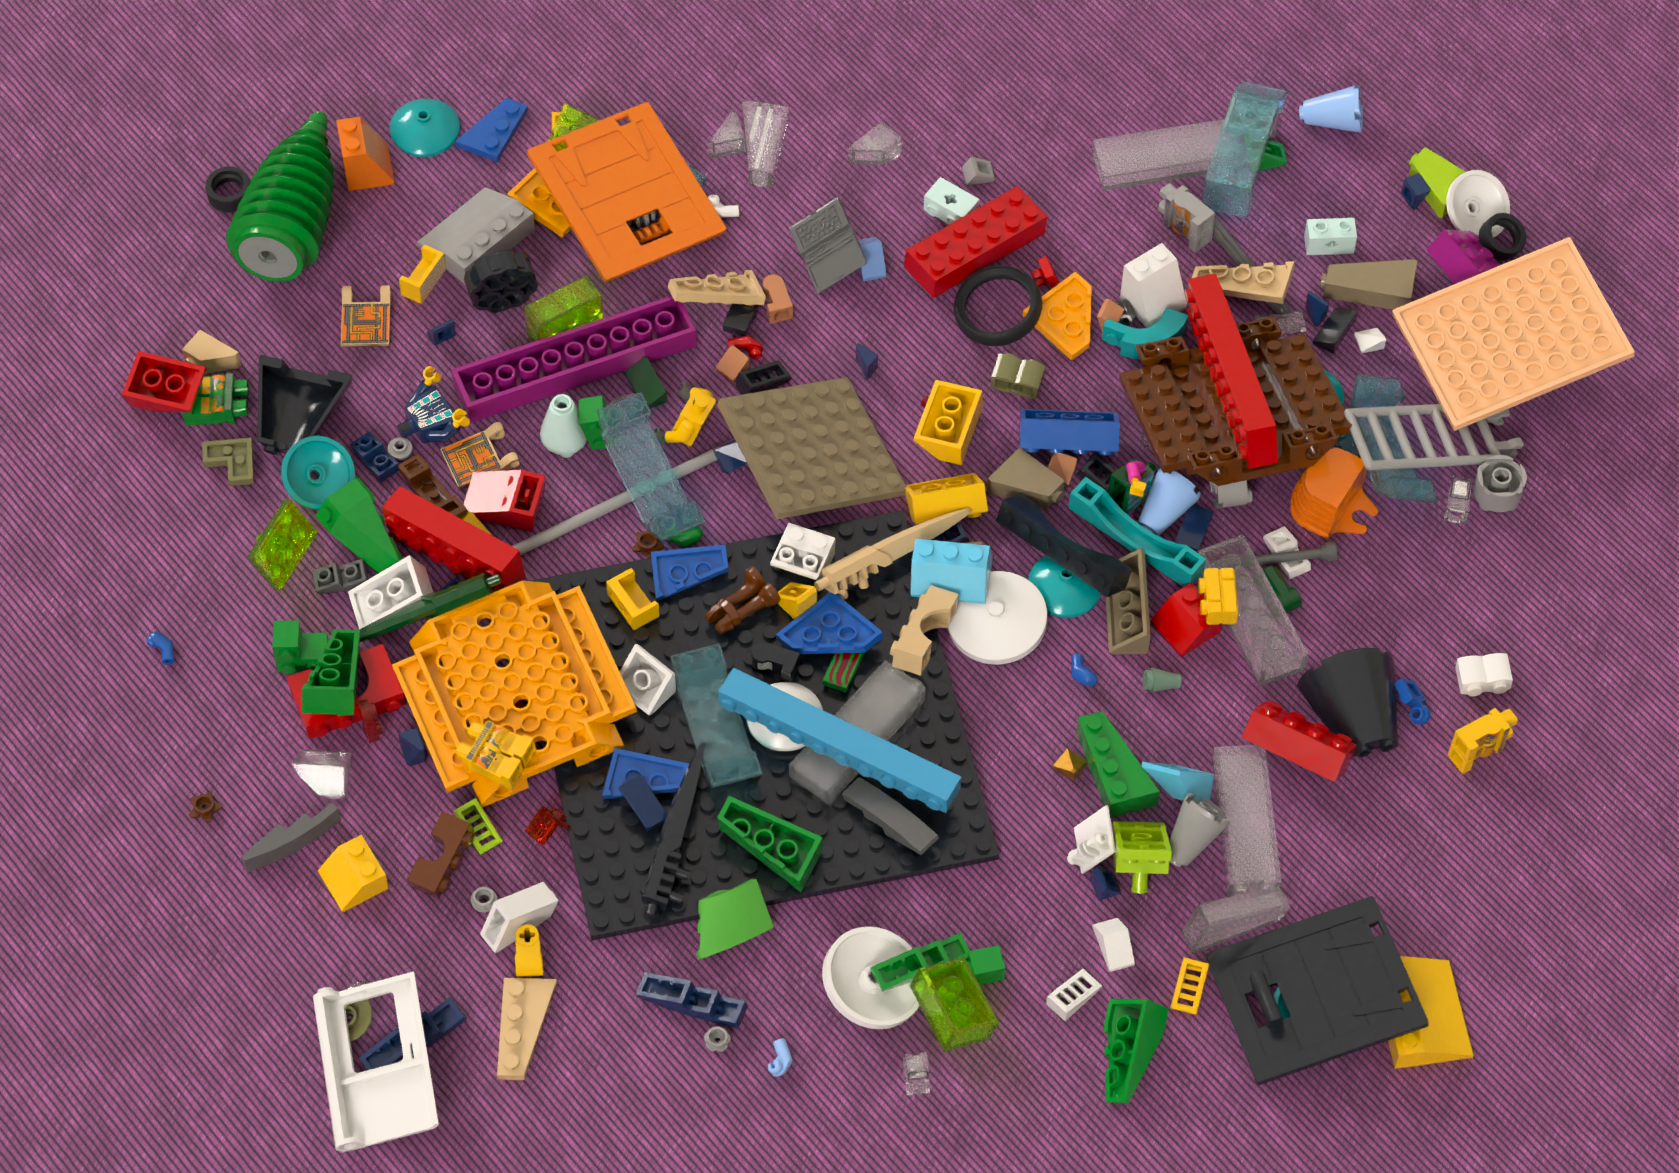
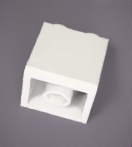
(1153, 284)

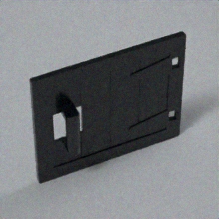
(1333, 981)

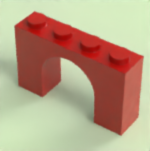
(382, 690)

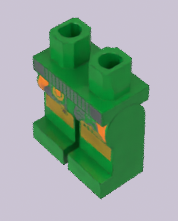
(217, 401)

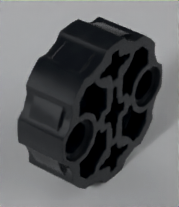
(500, 281)

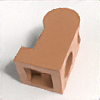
(780, 305)

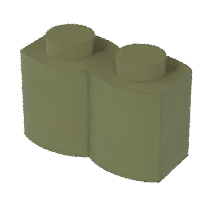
(1017, 375)

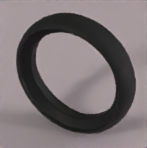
(989, 274)

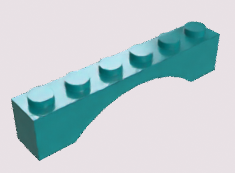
(1100, 510)

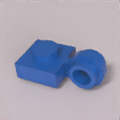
(1411, 695)

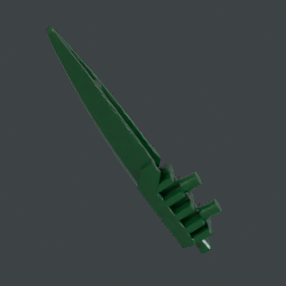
(433, 605)

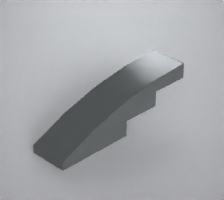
(891, 815)
(284, 842)

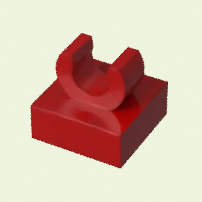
(1045, 273)

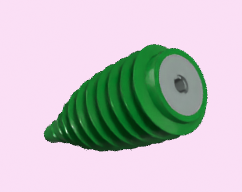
(286, 206)

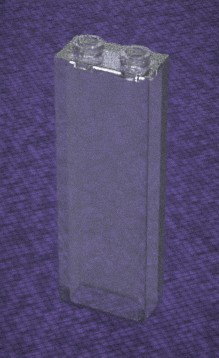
(1155, 155)
(876, 707)
(1250, 838)

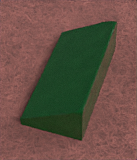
(645, 380)

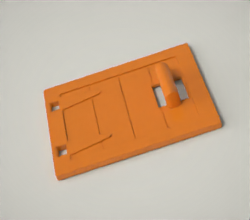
(620, 175)

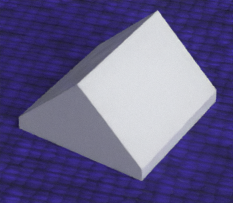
(647, 680)

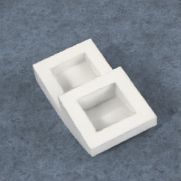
(1283, 541)

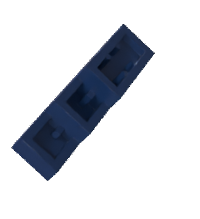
(691, 1000)
(435, 1024)

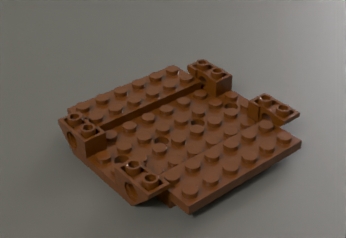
(1186, 417)

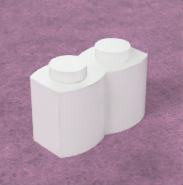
(1484, 674)

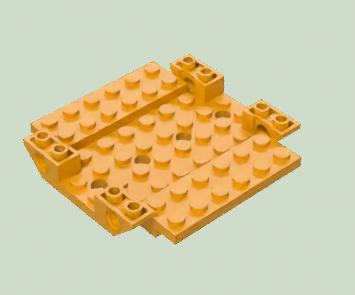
(554, 665)

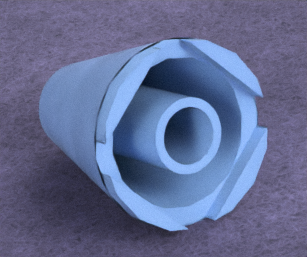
(1335, 110)
(1167, 501)

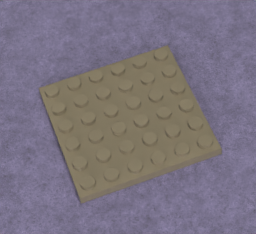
(812, 447)

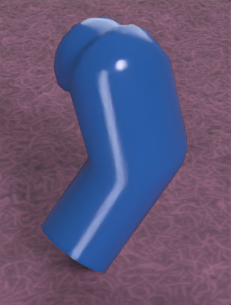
(159, 640)
(1081, 673)

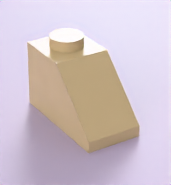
(211, 353)

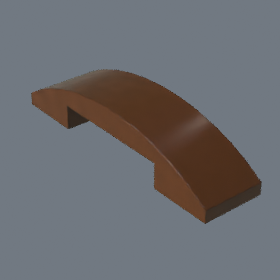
(425, 485)

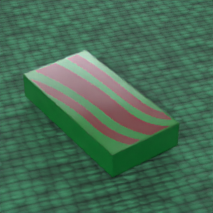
(842, 670)

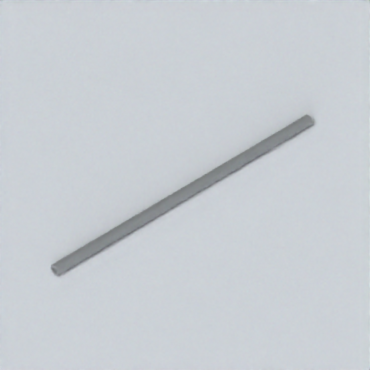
(606, 507)

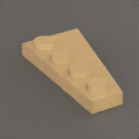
(1258, 283)
(726, 290)
(522, 1017)

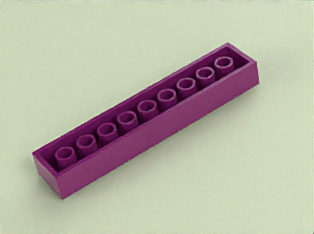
(573, 358)

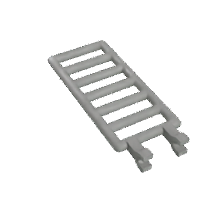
(1414, 411)

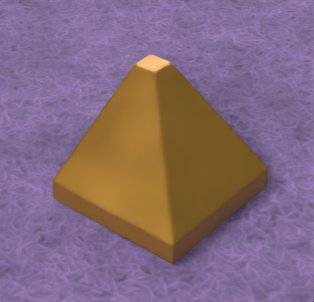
(1070, 764)

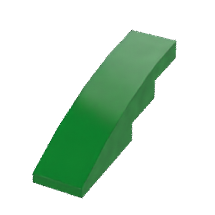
(904, 967)

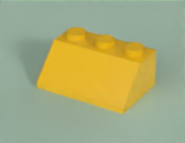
(949, 421)
(946, 495)

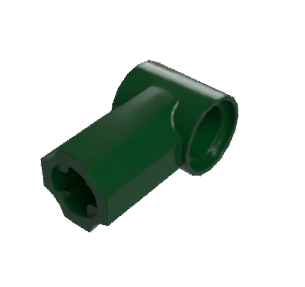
(1287, 595)

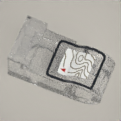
(1458, 500)
(916, 1073)

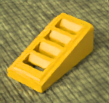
(1195, 966)

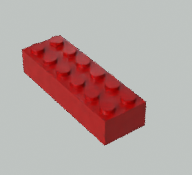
(975, 241)
(450, 539)

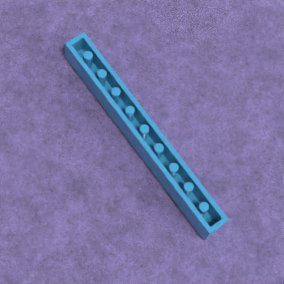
(839, 740)

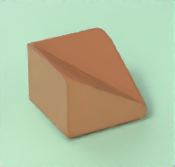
(1063, 466)

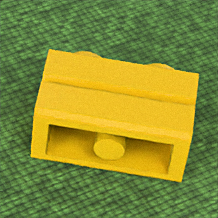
(1220, 596)

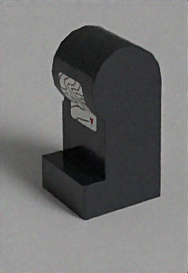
(776, 660)

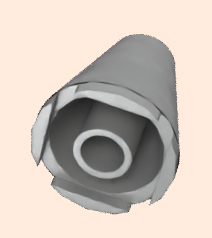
(1195, 829)

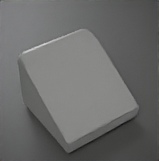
(977, 171)

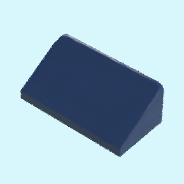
(643, 802)

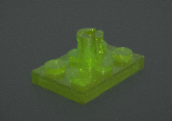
(282, 544)

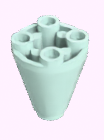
(561, 427)

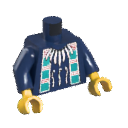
(430, 414)

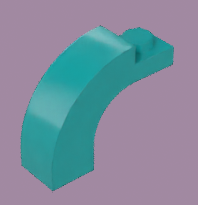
(1170, 325)

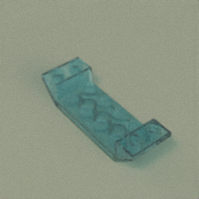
(1241, 147)
(646, 468)
(1393, 483)
(727, 747)

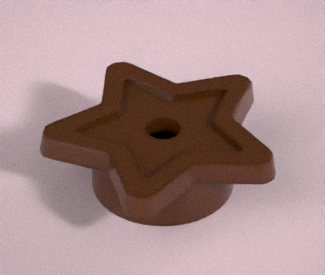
(643, 538)
(201, 800)

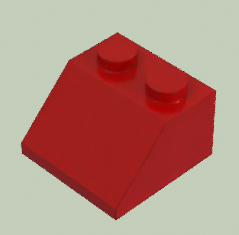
(1182, 621)

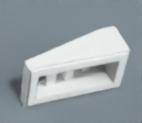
(1066, 1011)

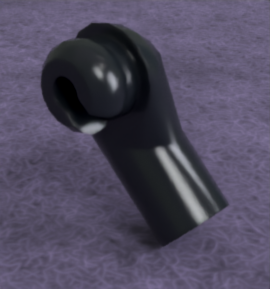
(1128, 314)

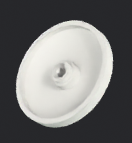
(1004, 626)
(853, 985)

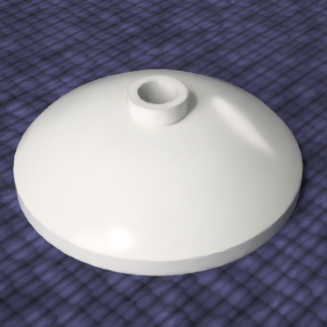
(1484, 196)
(777, 740)

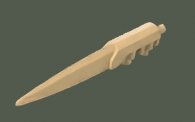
(857, 565)

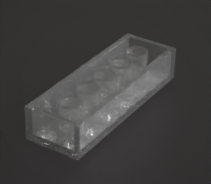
(1262, 624)

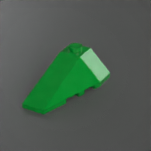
(355, 522)
(1133, 1036)

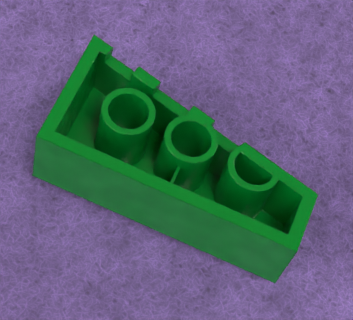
(334, 680)
(1115, 769)
(775, 842)

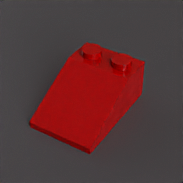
(162, 383)

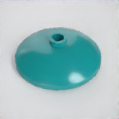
(427, 135)
(321, 456)
(1062, 595)

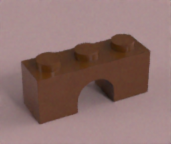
(435, 875)

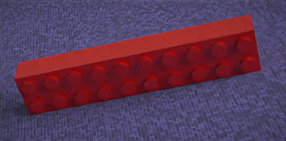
(1231, 371)

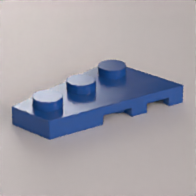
(494, 131)
(686, 567)
(658, 773)

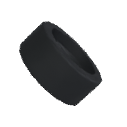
(221, 176)
(1514, 227)

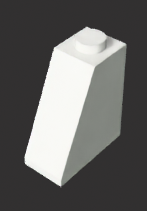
(509, 913)

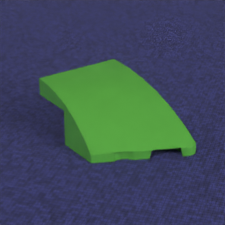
(731, 918)

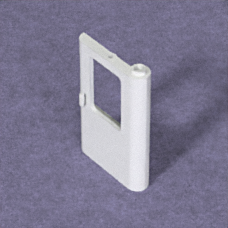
(383, 1100)

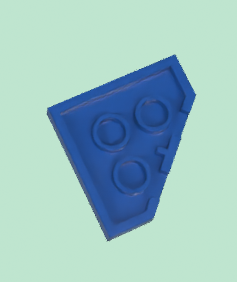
(830, 628)

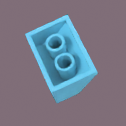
(951, 567)

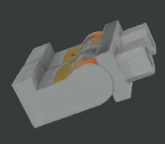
(1187, 215)

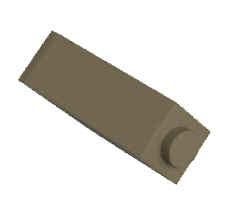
(1029, 477)

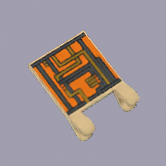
(365, 321)
(477, 455)

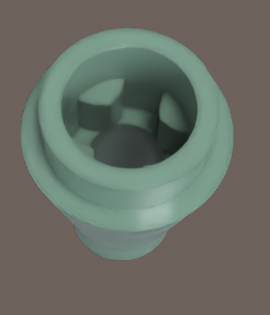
(1160, 680)

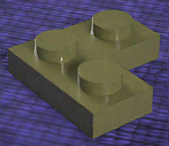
(233, 453)

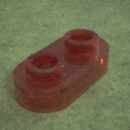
(367, 714)

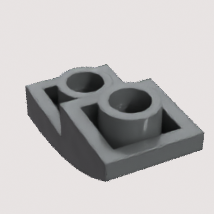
(336, 579)

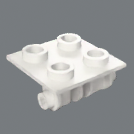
(1093, 840)

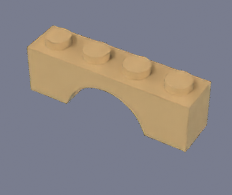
(934, 611)

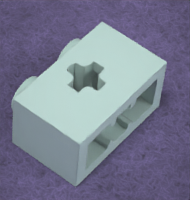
(949, 201)
(1330, 236)

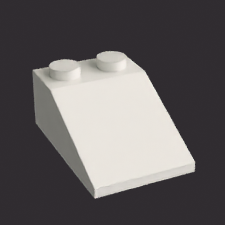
(390, 591)

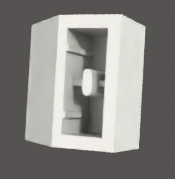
(804, 551)

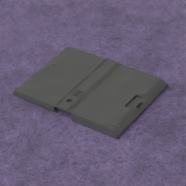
(828, 245)

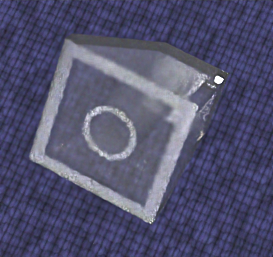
(325, 771)

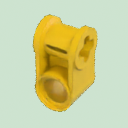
(528, 954)

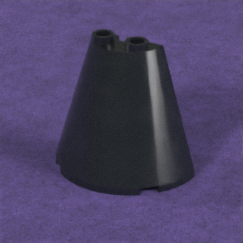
(294, 402)
(1356, 697)

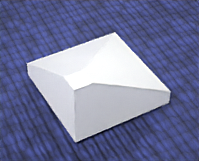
(1370, 340)

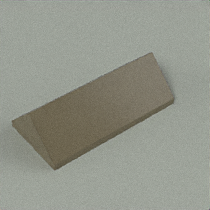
(1129, 611)

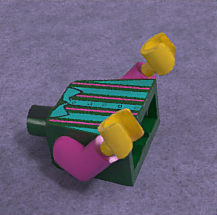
(1131, 485)

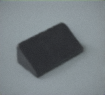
(1335, 329)

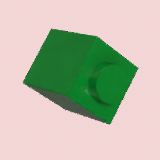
(987, 964)

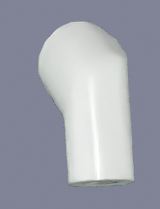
(723, 211)

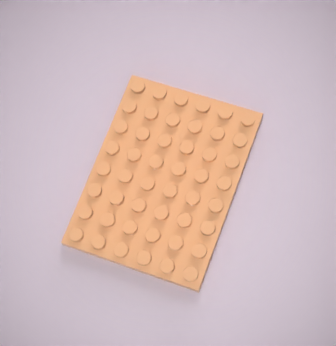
(1512, 333)

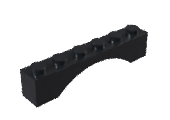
(1097, 569)

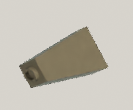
(1371, 283)

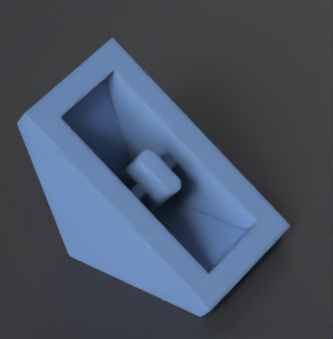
(874, 255)

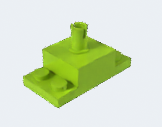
(1141, 850)

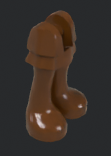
(754, 584)

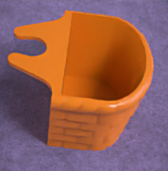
(1331, 494)

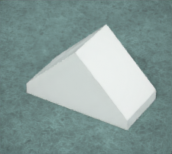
(1114, 944)

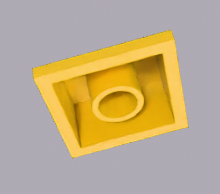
(353, 874)

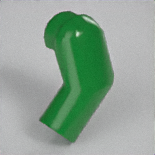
(687, 538)

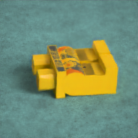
(1481, 738)
(497, 753)

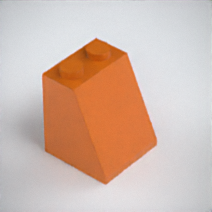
(363, 155)

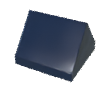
(1104, 883)

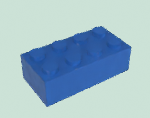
(1069, 431)

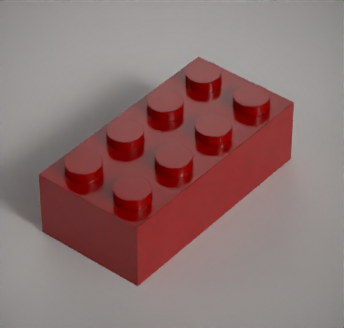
(1299, 740)

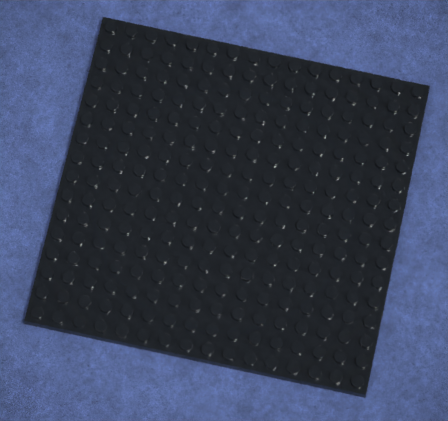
(616, 850)

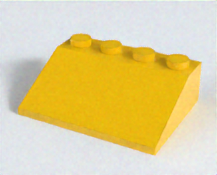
(1447, 1034)

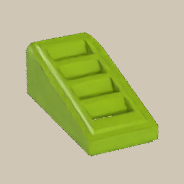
(469, 807)

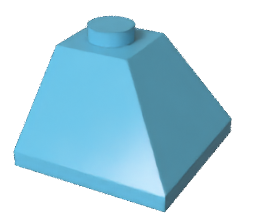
(1180, 780)

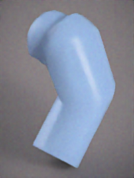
(783, 1059)

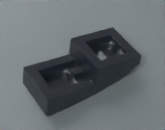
(739, 318)

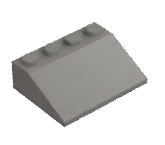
(479, 229)

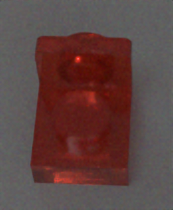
(545, 823)

